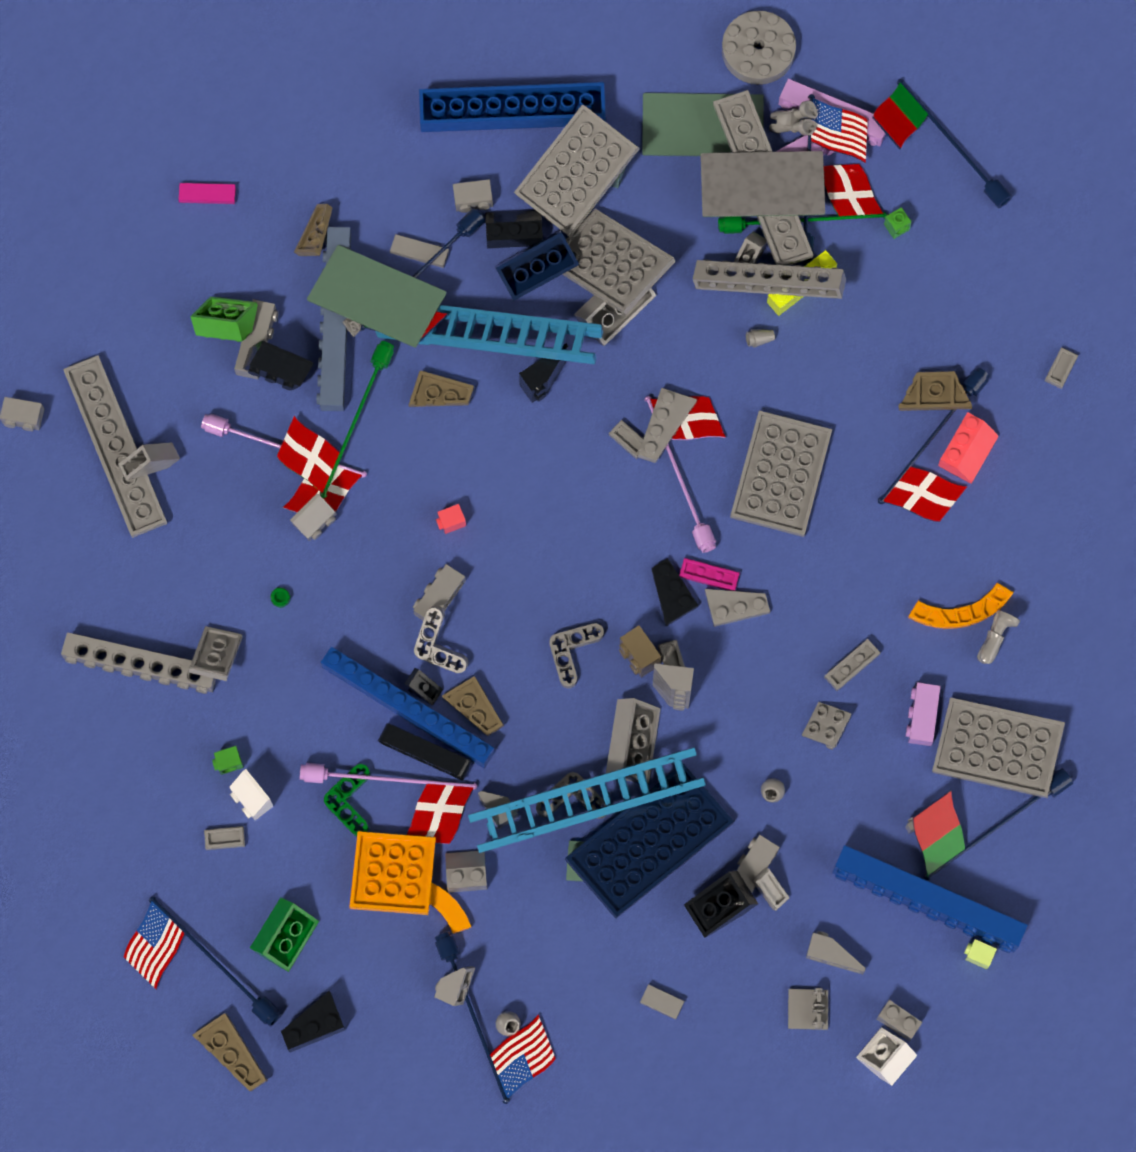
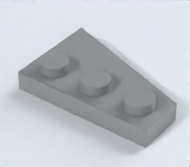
(735, 606)

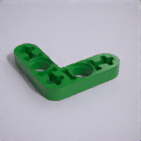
(343, 796)

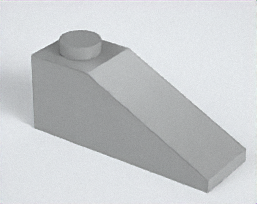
(828, 951)

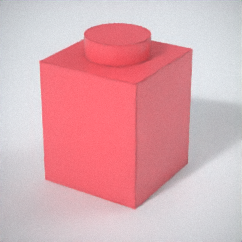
(451, 519)

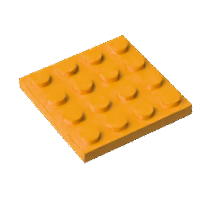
(392, 873)

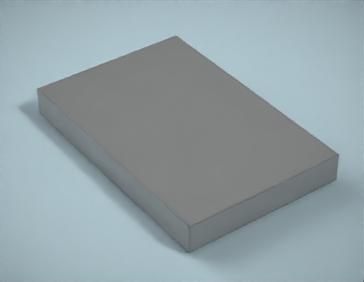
(215, 653)

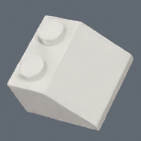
(250, 796)
(886, 1056)

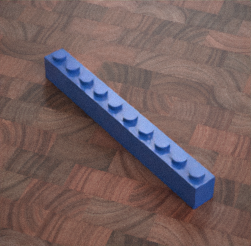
(407, 707)

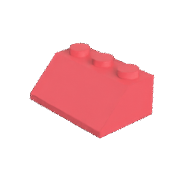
(968, 448)

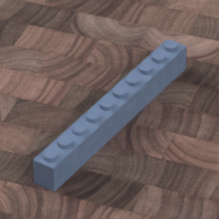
(334, 337)

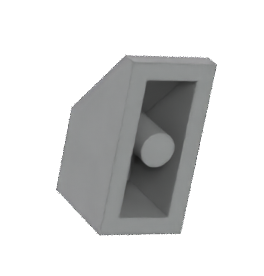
(751, 249)
(491, 800)
(455, 986)

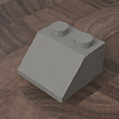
(314, 517)
(465, 871)

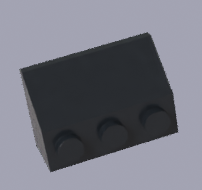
(513, 228)
(277, 365)

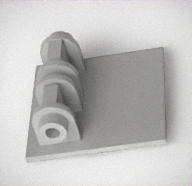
(826, 725)
(808, 1009)

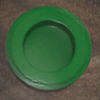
(280, 597)

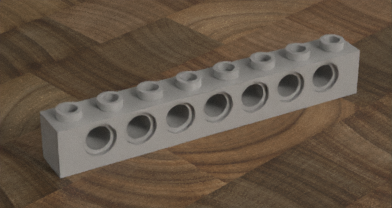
(761, 283)
(74, 643)

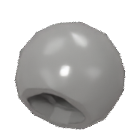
(772, 790)
(508, 1023)

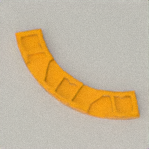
(962, 616)
(449, 909)

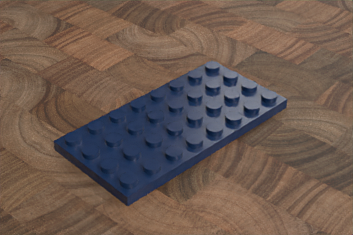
(647, 844)

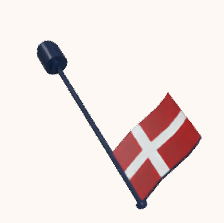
(922, 490)

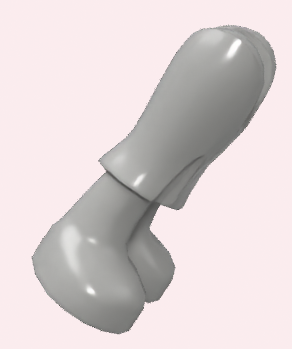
(791, 121)
(994, 636)

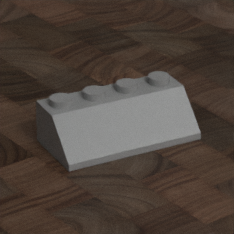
(612, 320)
(673, 684)
(633, 736)

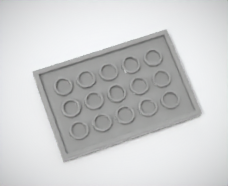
(576, 170)
(615, 261)
(781, 473)
(998, 747)

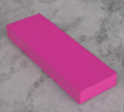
(207, 193)
(709, 574)

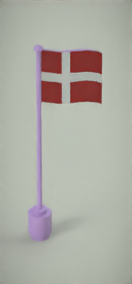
(699, 423)
(340, 485)
(436, 810)

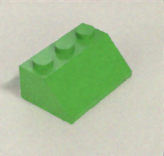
(224, 318)

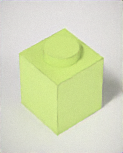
(980, 953)

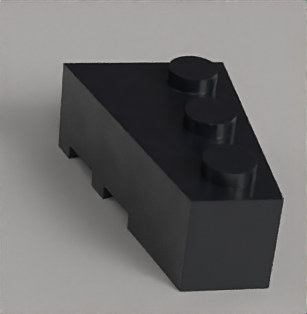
(314, 1024)

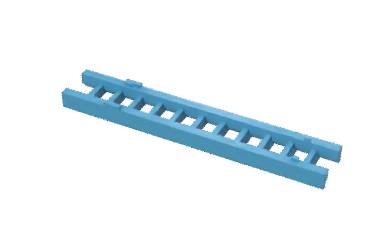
(509, 320)
(619, 774)

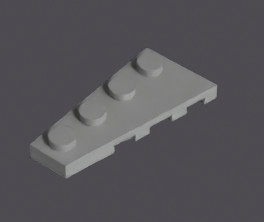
(666, 418)

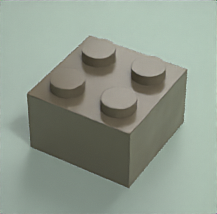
(639, 651)

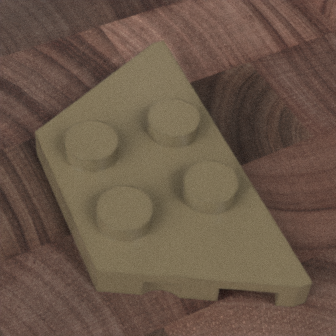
(935, 392)

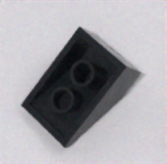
(540, 376)
(721, 903)

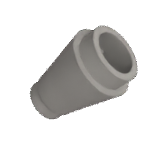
(758, 337)

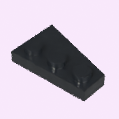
(672, 593)

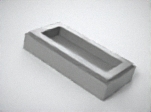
(1061, 368)
(627, 438)
(671, 654)
(224, 838)
(770, 889)
(662, 1002)

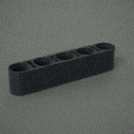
(424, 751)

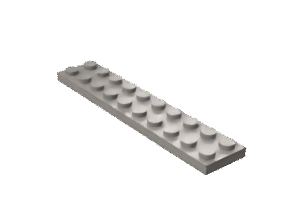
(746, 134)
(113, 445)

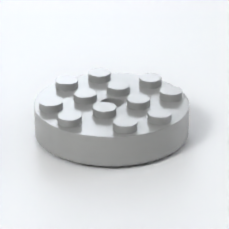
(757, 65)

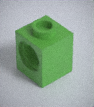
(897, 223)
(227, 760)

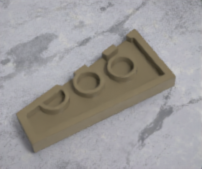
(228, 1047)

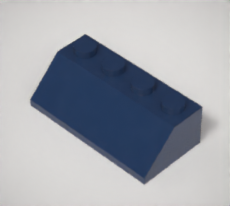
(537, 265)

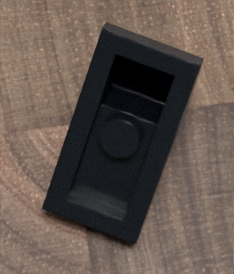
(423, 686)

